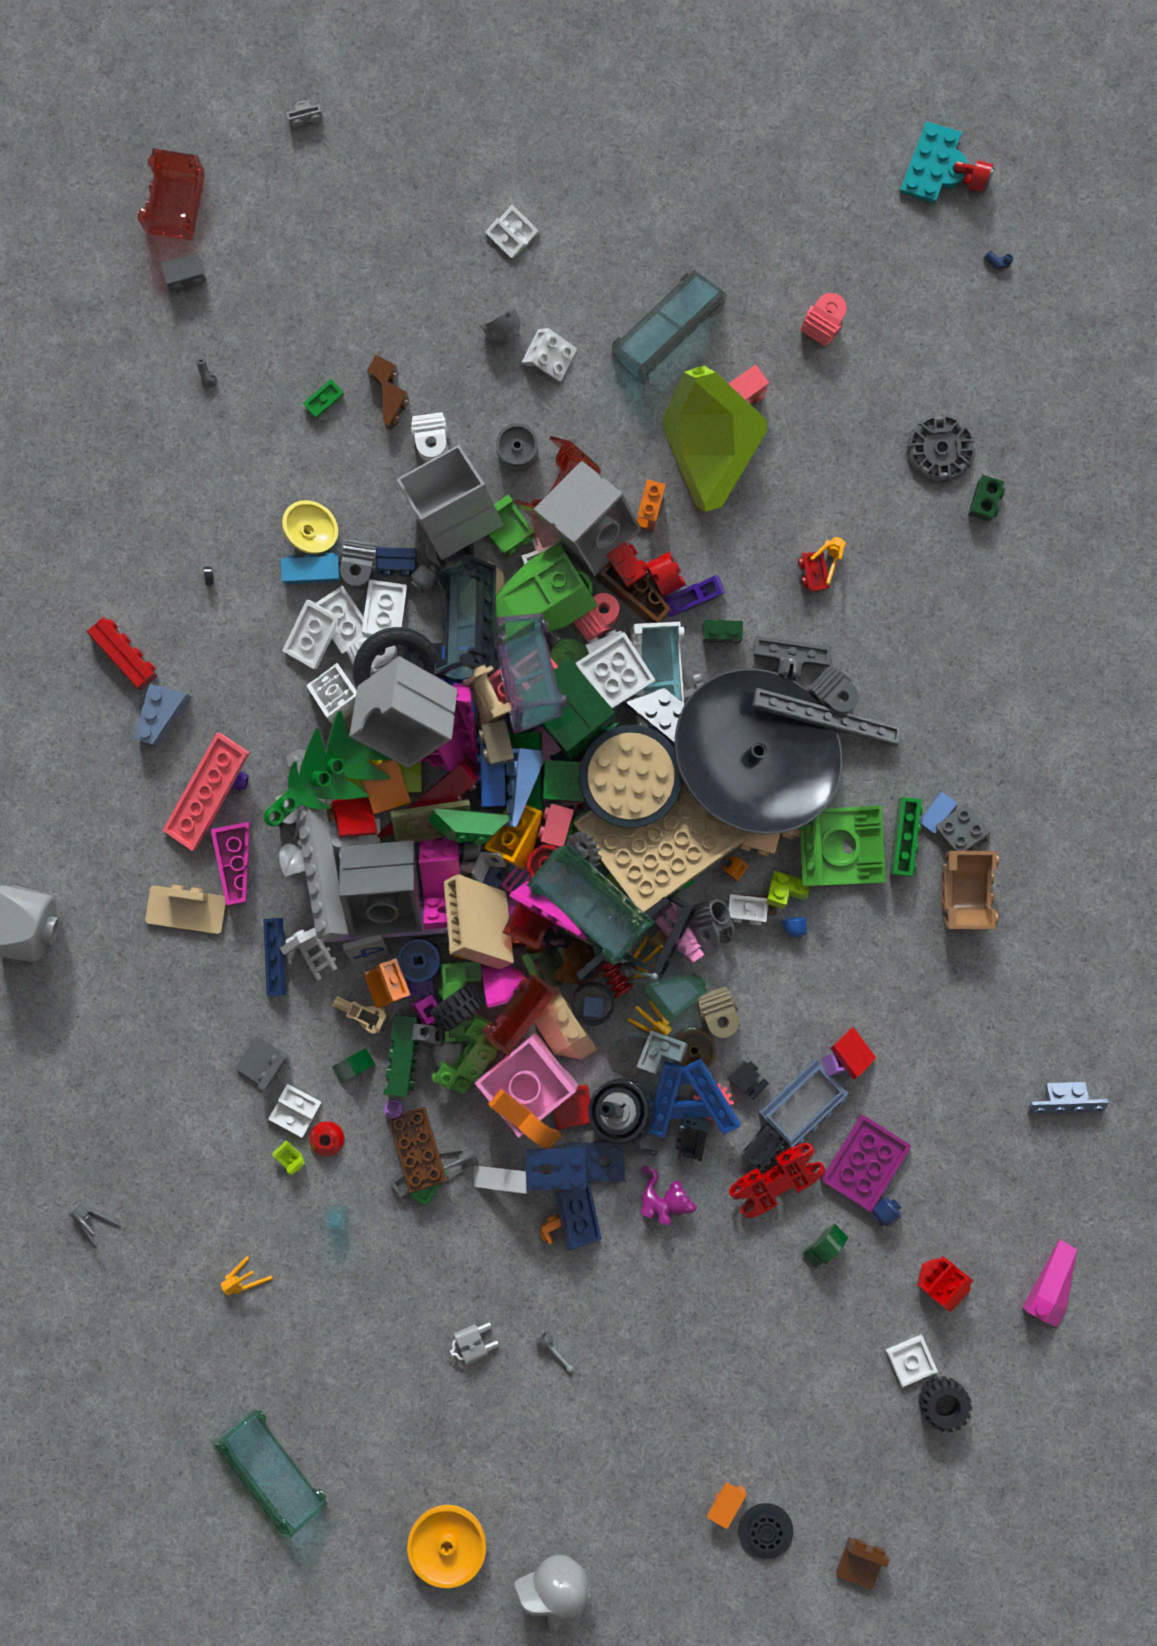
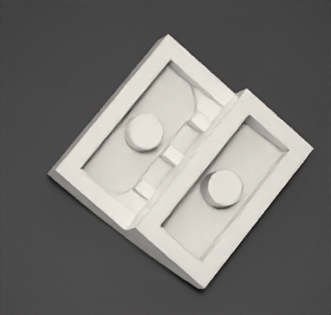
(512, 231)
(294, 1111)

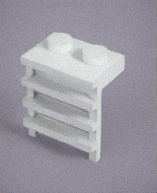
(306, 941)

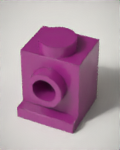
(425, 1002)

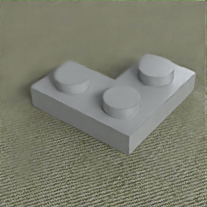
(656, 1048)

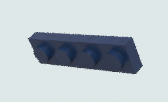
(274, 957)

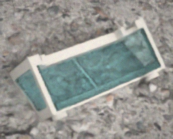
(660, 650)

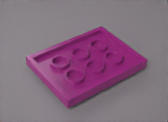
(866, 1162)

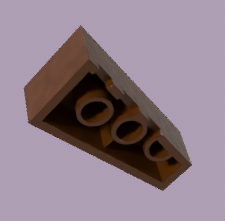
(639, 597)

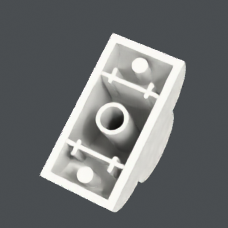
(334, 693)

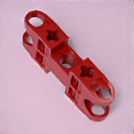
(777, 1180)

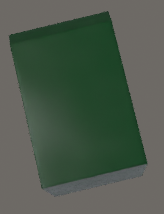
(353, 1065)

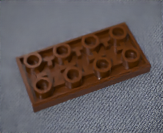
(417, 1150)

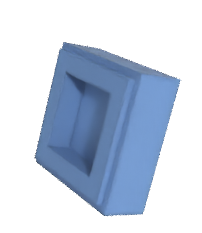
(593, 1007)

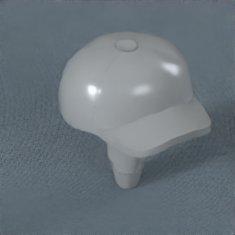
(554, 1590)

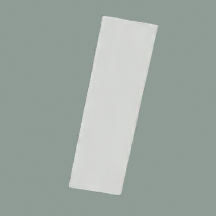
(500, 1179)

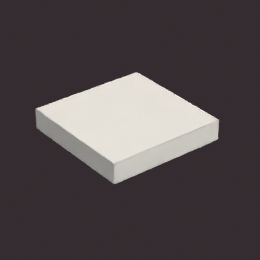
(911, 1360)

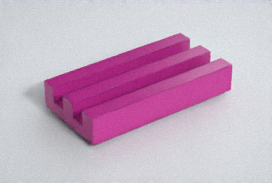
(509, 888)

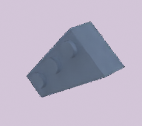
(159, 713)

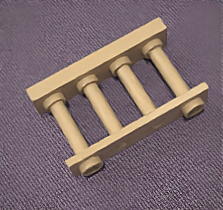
(485, 698)

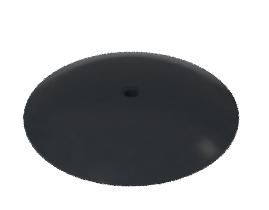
(751, 792)

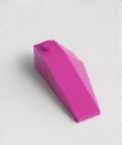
(500, 984)

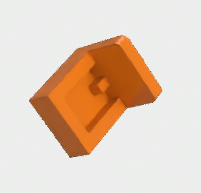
(553, 1222)

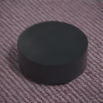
(208, 575)

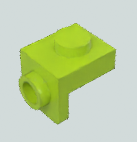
(289, 1157)

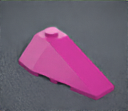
(545, 908)
(1051, 1291)

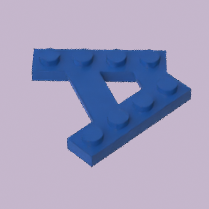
(711, 1104)

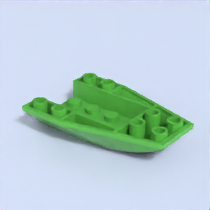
(548, 587)

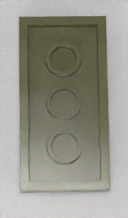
(414, 823)

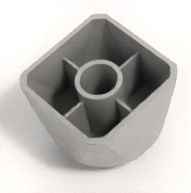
(26, 923)

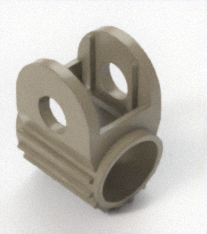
(716, 1005)

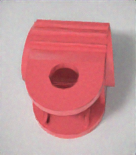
(824, 325)
(595, 623)

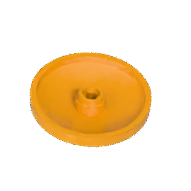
(446, 1546)

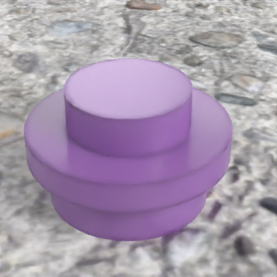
(393, 1109)

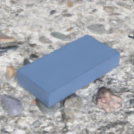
(937, 812)

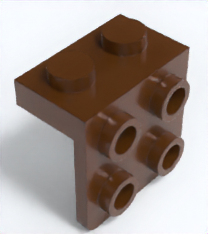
(575, 958)
(861, 1563)

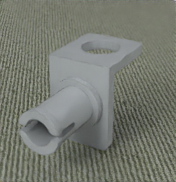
(481, 866)

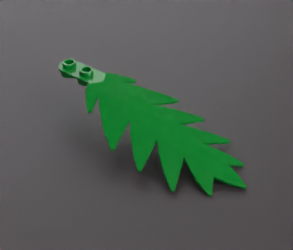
(324, 773)

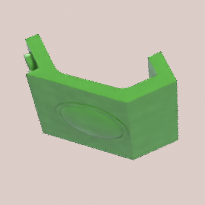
(823, 853)

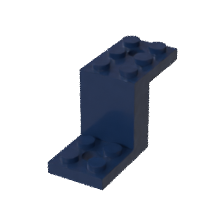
(574, 1165)

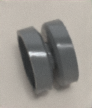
(526, 441)

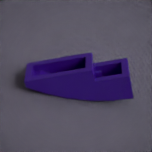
(695, 595)

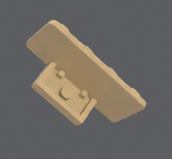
(185, 909)

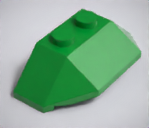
(467, 825)

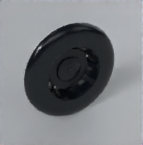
(766, 1531)

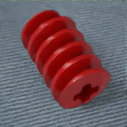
(616, 979)

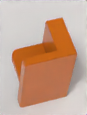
(726, 1504)

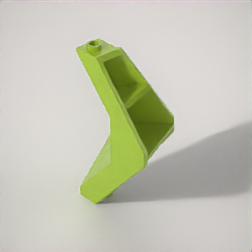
(711, 435)

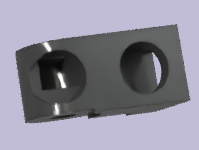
(426, 1035)

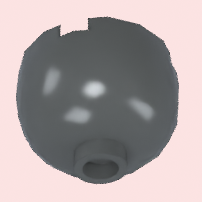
(503, 328)

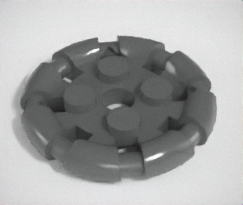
(933, 456)

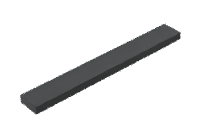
(826, 717)

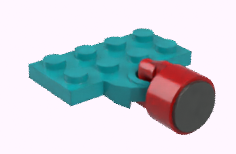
(940, 165)

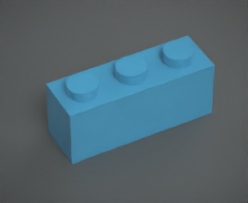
(310, 569)

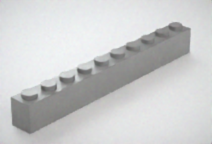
(319, 866)

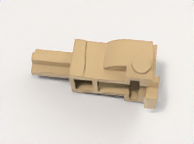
(355, 1009)

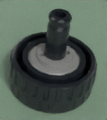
(621, 1112)

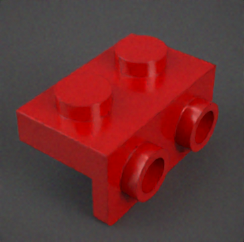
(627, 564)
(814, 572)

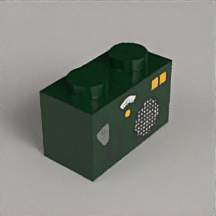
(722, 631)

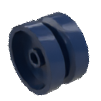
(408, 958)

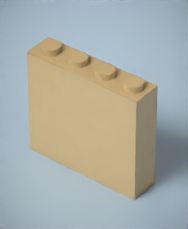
(477, 921)

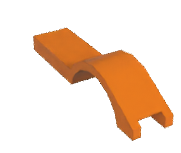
(524, 1120)

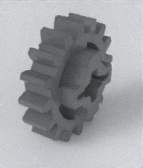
(585, 847)

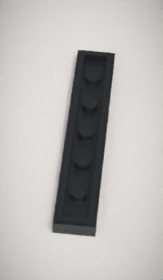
(599, 961)

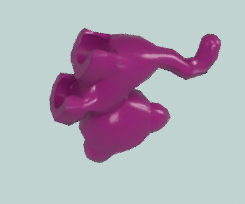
(675, 1199)

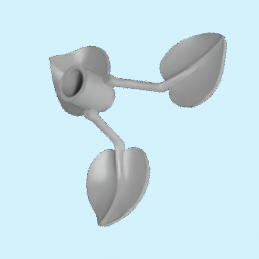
(291, 855)

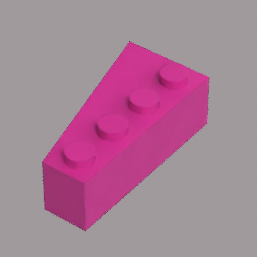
(232, 856)

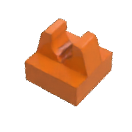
(737, 868)

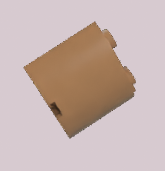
(967, 889)

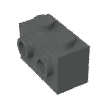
(183, 272)

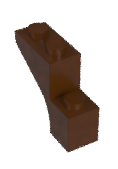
(393, 397)

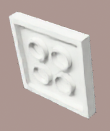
(616, 670)

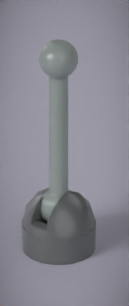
(633, 970)
(545, 1342)

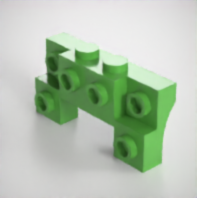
(453, 978)
(471, 1062)

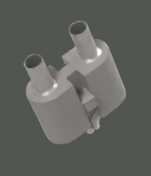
(472, 1344)

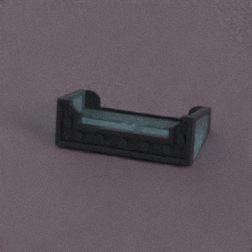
(469, 617)

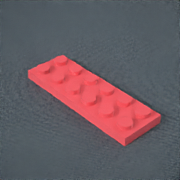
(206, 791)

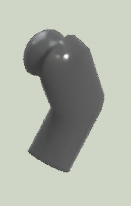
(204, 372)

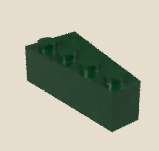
(402, 1057)

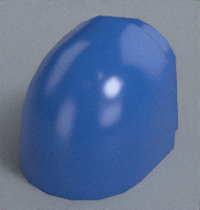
(795, 926)

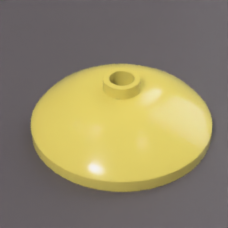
(314, 520)

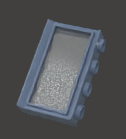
(804, 1103)

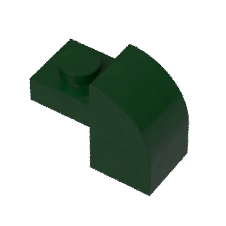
(826, 1247)

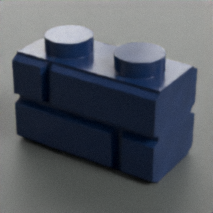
(396, 560)

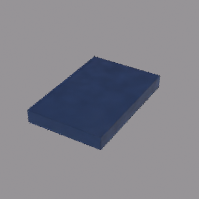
(578, 1217)

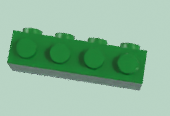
(905, 836)

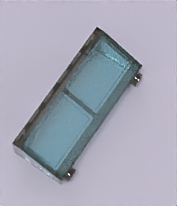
(668, 324)

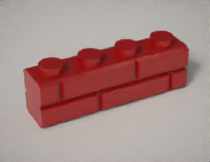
(123, 655)

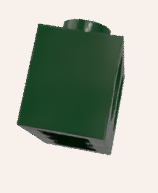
(982, 496)

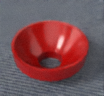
(330, 1129)

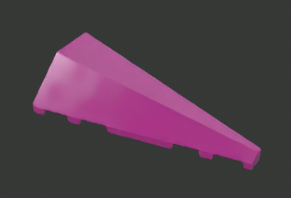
(466, 728)

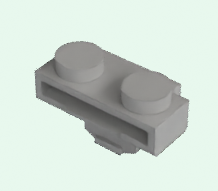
(304, 113)

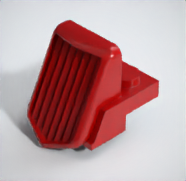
(944, 1282)

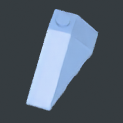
(521, 781)

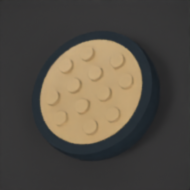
(630, 776)

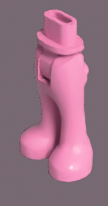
(688, 945)

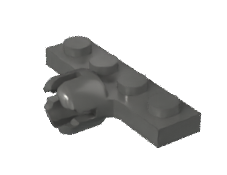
(791, 654)

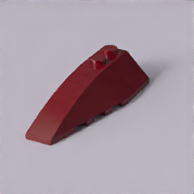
(446, 790)

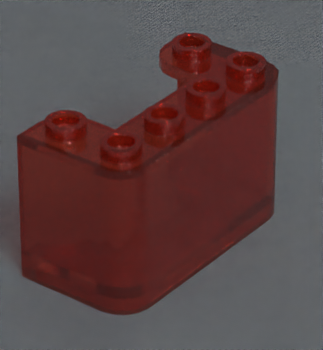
(173, 194)

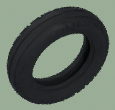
(391, 637)

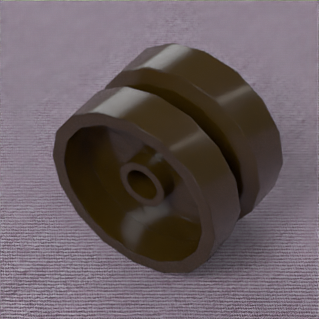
(703, 1043)

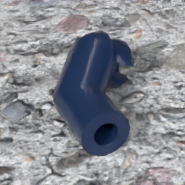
(999, 262)

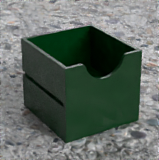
(583, 717)

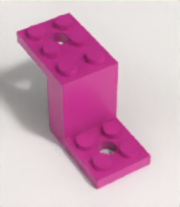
(437, 863)

